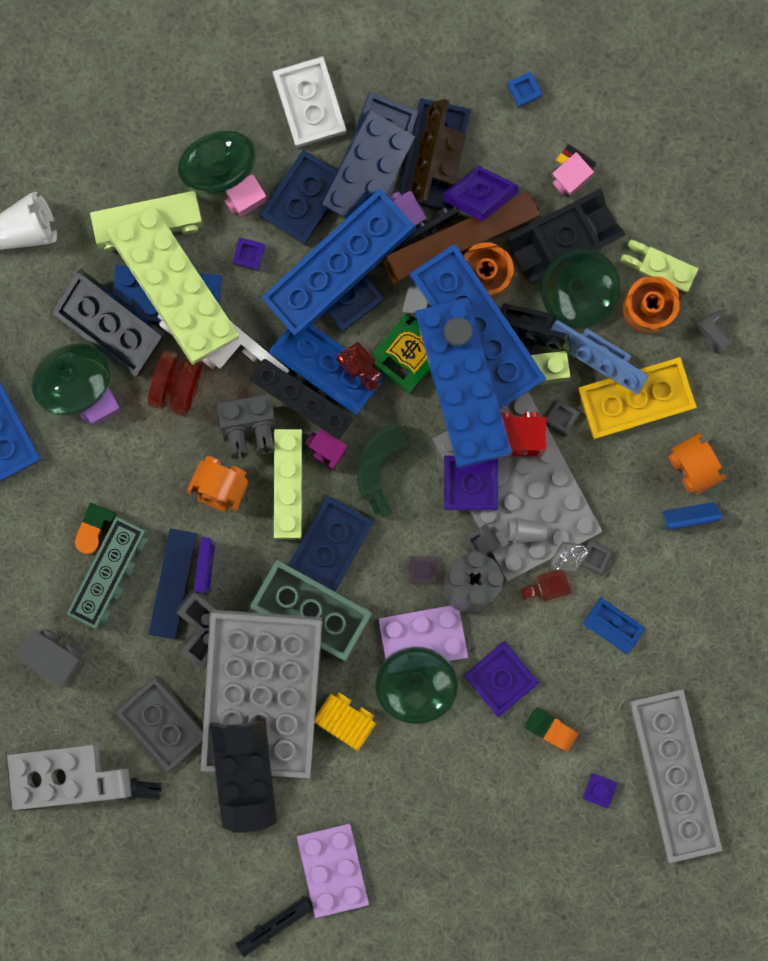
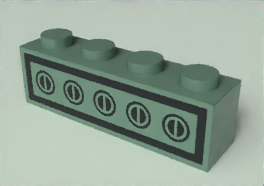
(107, 574)

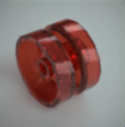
(174, 383)

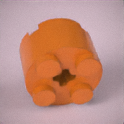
(496, 261)
(645, 291)
(697, 464)
(218, 484)

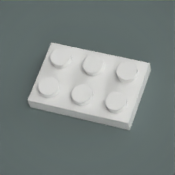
(309, 102)

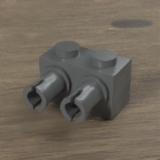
(247, 419)

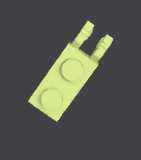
(662, 265)

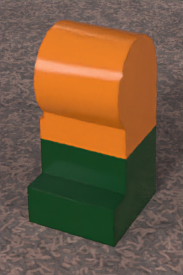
(92, 527)
(551, 729)

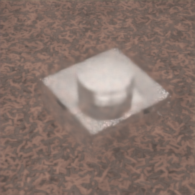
(568, 556)

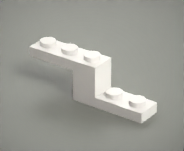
(251, 350)

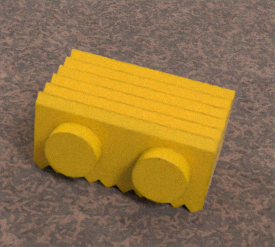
(345, 721)

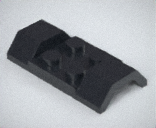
(577, 225)
(244, 776)

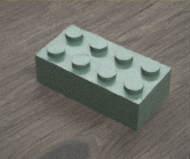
(295, 594)

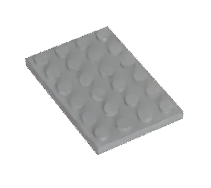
(534, 491)
(267, 670)

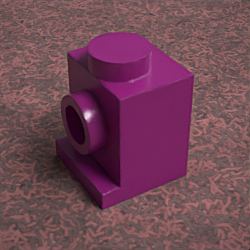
(326, 448)

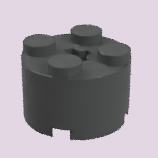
(475, 568)

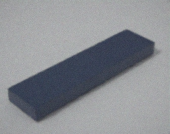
(172, 583)

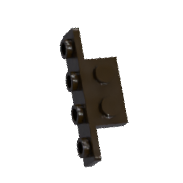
(439, 152)

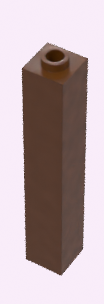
(464, 235)

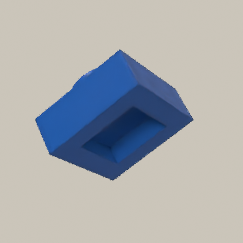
(524, 89)

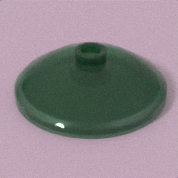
(217, 162)
(594, 297)
(76, 387)
(416, 699)

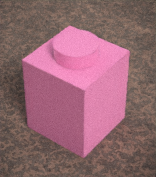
(572, 175)
(245, 197)

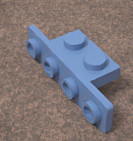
(604, 357)

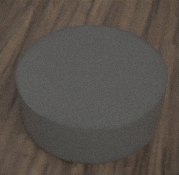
(458, 332)

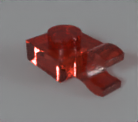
(359, 362)
(551, 586)

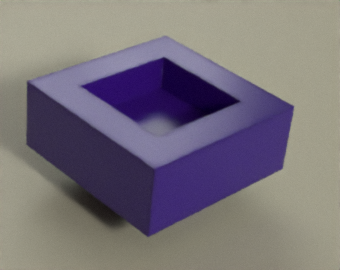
(248, 254)
(599, 790)

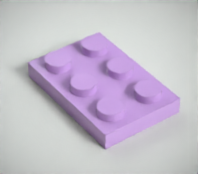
(431, 628)
(332, 870)

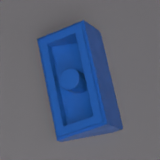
(691, 516)
(613, 625)

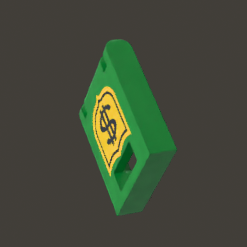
(407, 350)

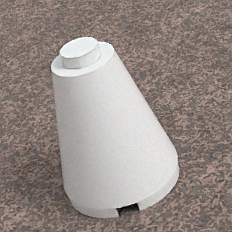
(26, 223)

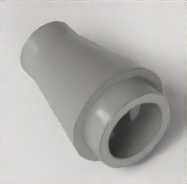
(522, 531)

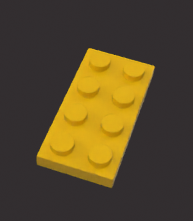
(616, 409)

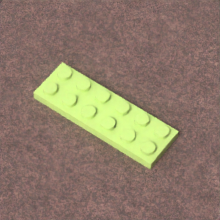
(172, 284)

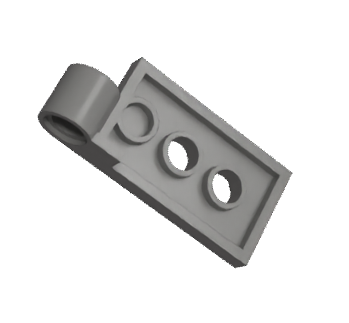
(82, 783)

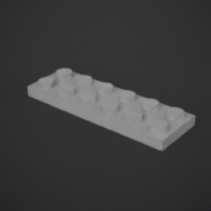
(675, 776)

